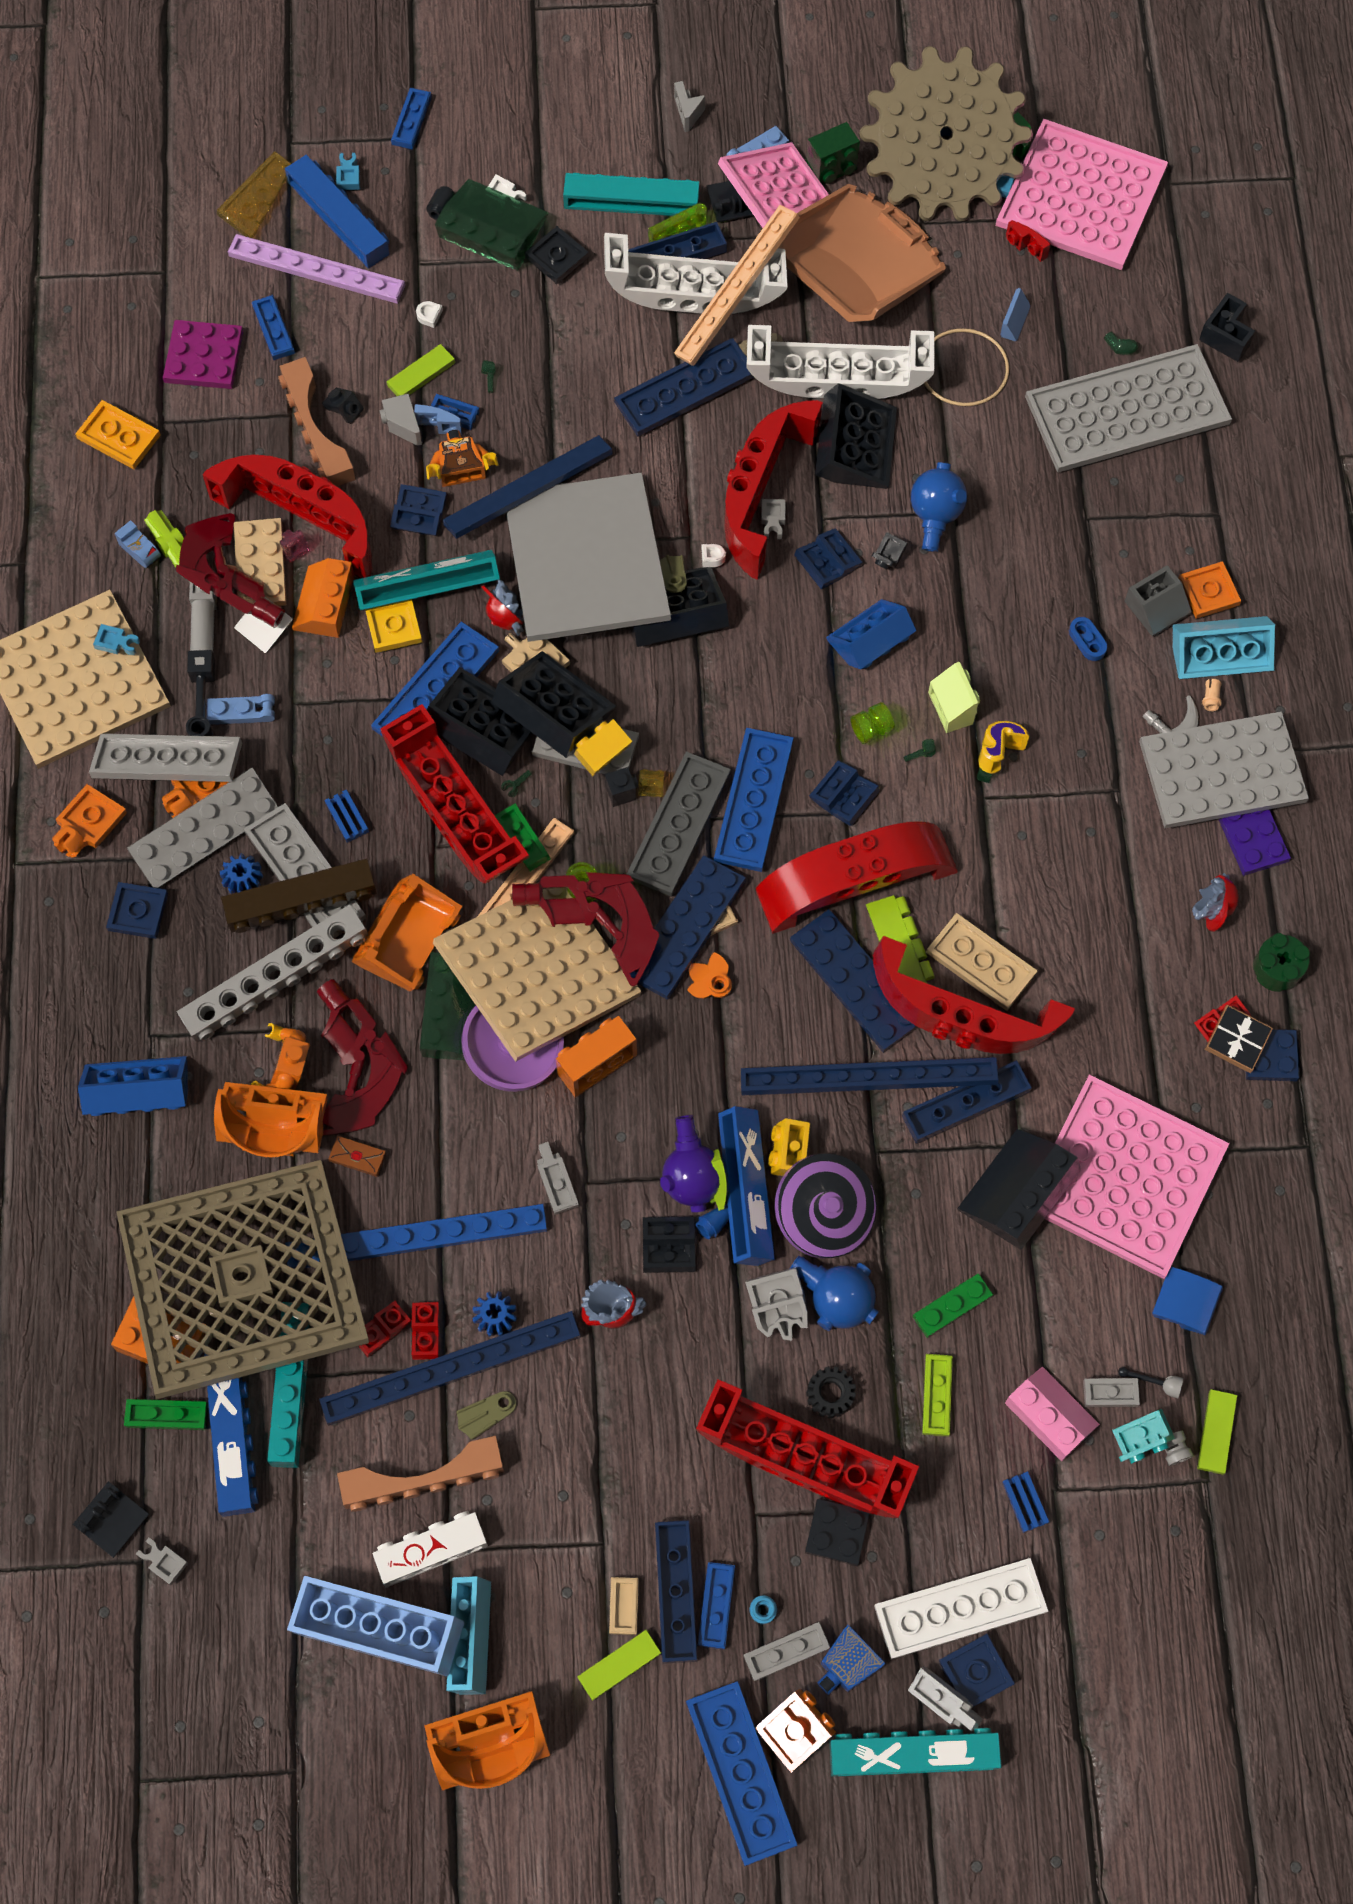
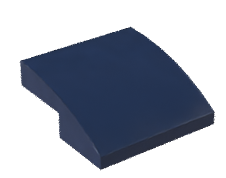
(418, 510)
(828, 558)
(844, 793)

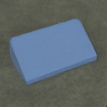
(1015, 316)

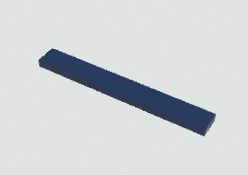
(527, 487)

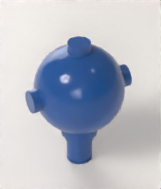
(937, 499)
(840, 1294)

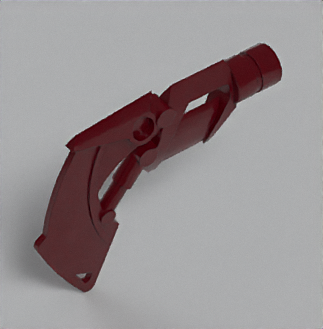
(210, 536)
(634, 941)
(358, 1108)

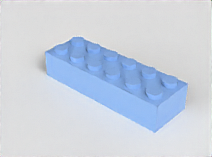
(376, 1625)

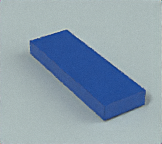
(411, 118)
(273, 327)
(716, 1605)

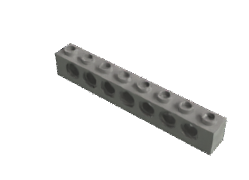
(259, 972)

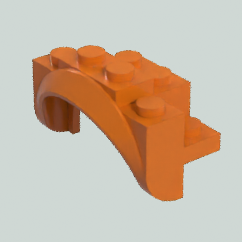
(271, 1119)
(488, 1744)

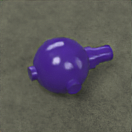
(689, 1170)

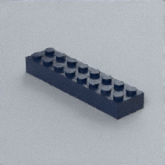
(694, 243)
(965, 1103)
(675, 1592)

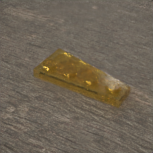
(254, 198)

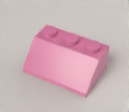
(1051, 1413)

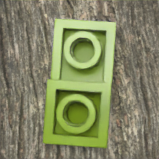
(720, 1196)

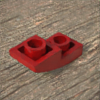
(1023, 236)
(1208, 1022)
(384, 1327)
(425, 1330)

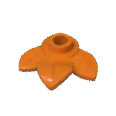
(707, 976)

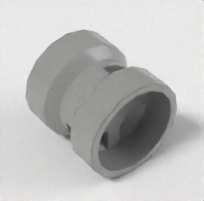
(1180, 1453)

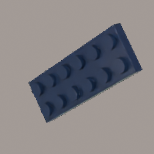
(684, 387)
(689, 924)
(851, 978)

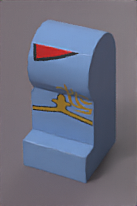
(137, 544)

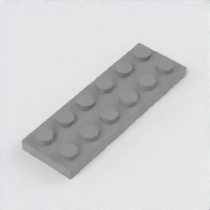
(165, 757)
(202, 828)
(292, 854)

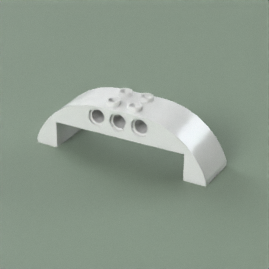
(684, 282)
(817, 367)

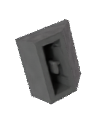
(1158, 601)

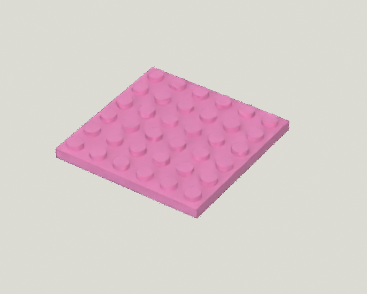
(1083, 193)
(1136, 1176)

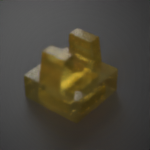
(651, 783)

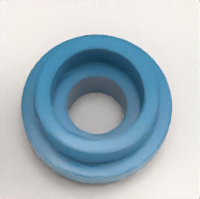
(772, 1609)

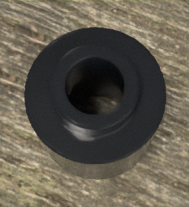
(438, 201)

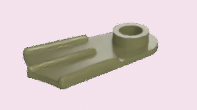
(673, 573)
(484, 1414)

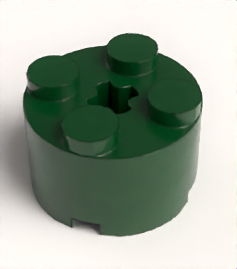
(1287, 951)

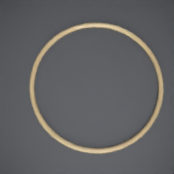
(988, 398)

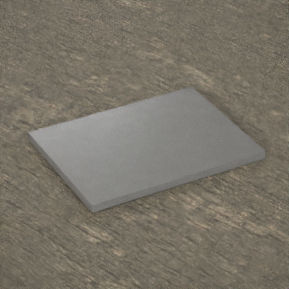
(587, 558)

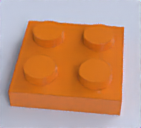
(1209, 590)

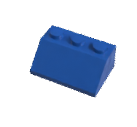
(872, 633)

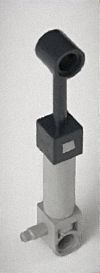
(201, 657)

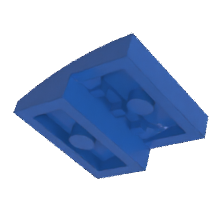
(1187, 1300)

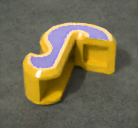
(996, 738)

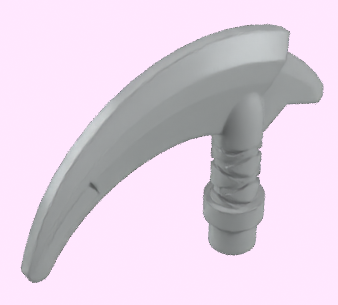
(1190, 720)

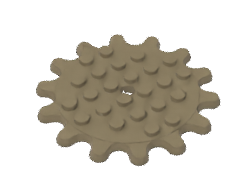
(910, 138)

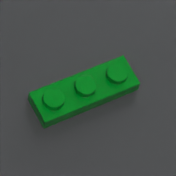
(516, 825)
(952, 1305)
(165, 1414)

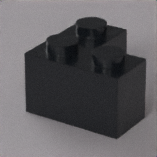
(1225, 331)

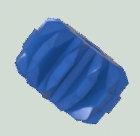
(237, 866)
(485, 1309)

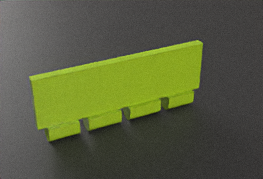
(888, 921)

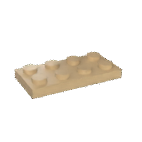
(261, 556)
(981, 961)

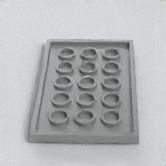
(1223, 769)

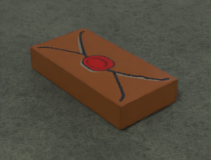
(357, 1156)

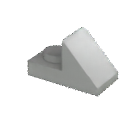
(689, 108)

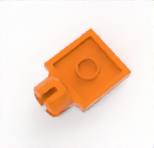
(187, 794)
(86, 821)

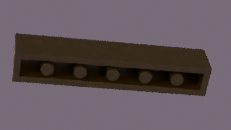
(298, 896)

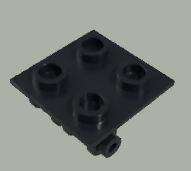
(727, 202)
(110, 1519)

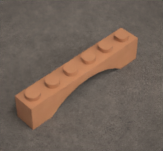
(301, 386)
(365, 1487)

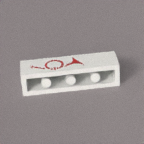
(429, 1549)

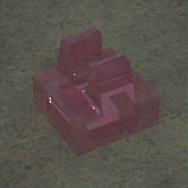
(294, 544)

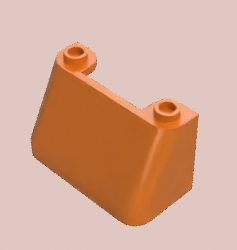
(405, 932)

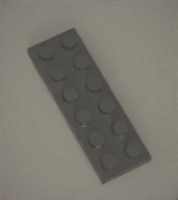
(678, 823)

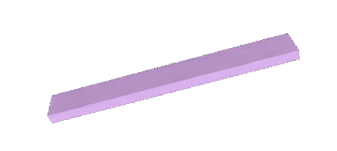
(316, 268)

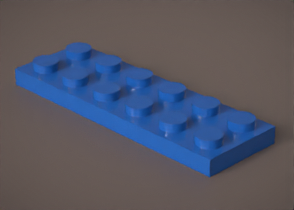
(460, 649)
(753, 799)
(741, 1773)

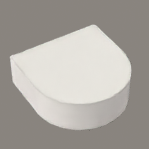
(429, 313)
(712, 555)

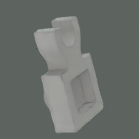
(773, 515)
(165, 1562)

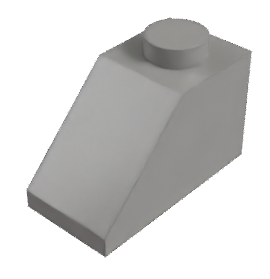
(401, 418)

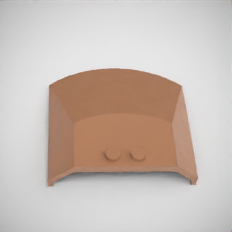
(860, 254)

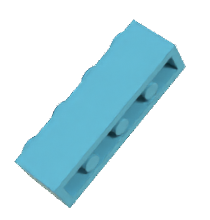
(472, 1605)

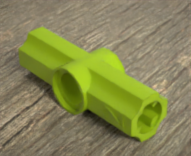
(167, 537)

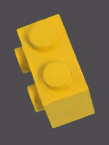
(602, 747)
(790, 1145)

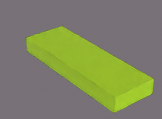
(421, 371)
(937, 1395)
(1217, 1432)
(619, 1665)

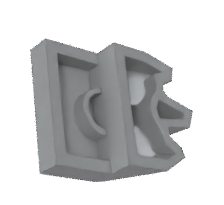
(778, 1302)

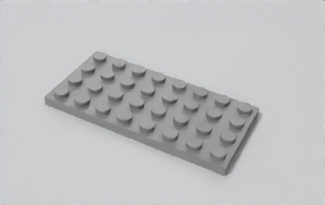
(1127, 408)

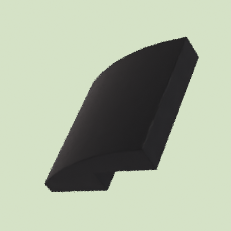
(668, 1244)

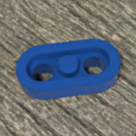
(1088, 640)

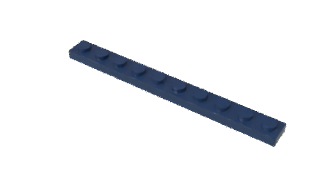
(869, 1076)
(449, 1368)

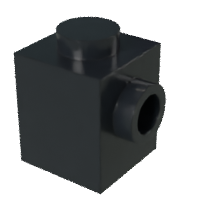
(621, 786)

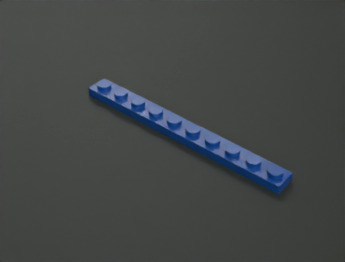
(437, 1233)

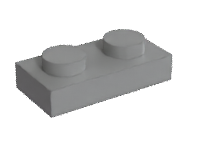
(1111, 1392)

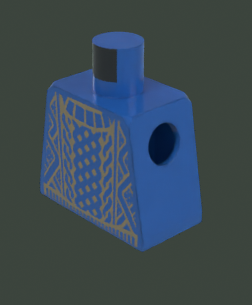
(848, 1662)

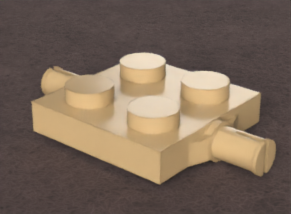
(526, 650)

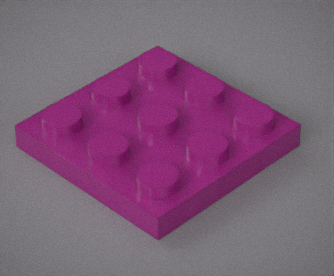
(203, 354)

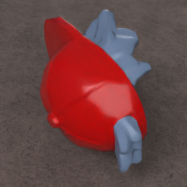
(503, 608)
(1218, 902)
(610, 1305)

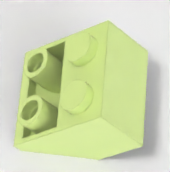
(954, 698)

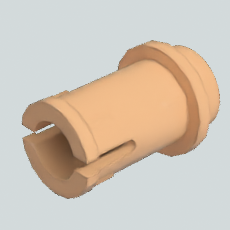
(1212, 695)

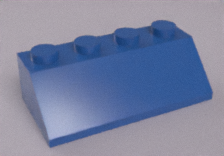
(134, 1086)

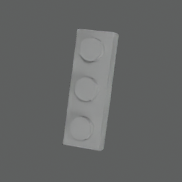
(786, 1651)

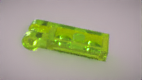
(681, 222)

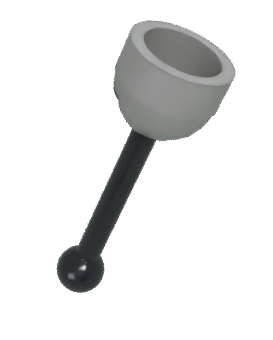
(1171, 1385)

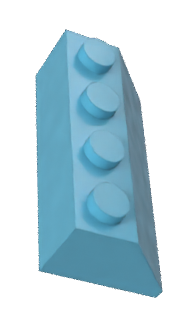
(1224, 647)

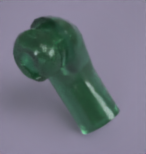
(1121, 346)

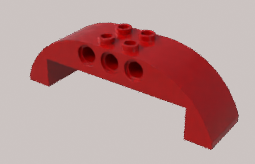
(752, 472)
(299, 493)
(450, 797)
(853, 869)
(958, 1017)
(805, 1454)

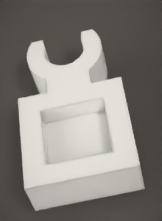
(506, 187)

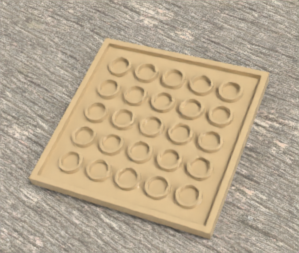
(67, 689)
(532, 976)

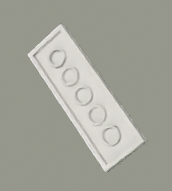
(960, 1608)

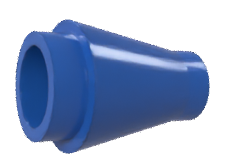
(713, 1222)

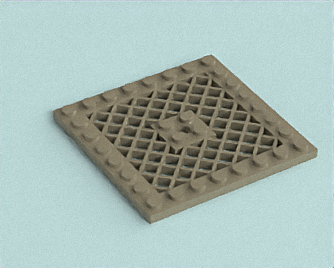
(272, 1351)

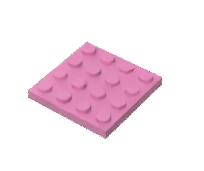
(773, 179)

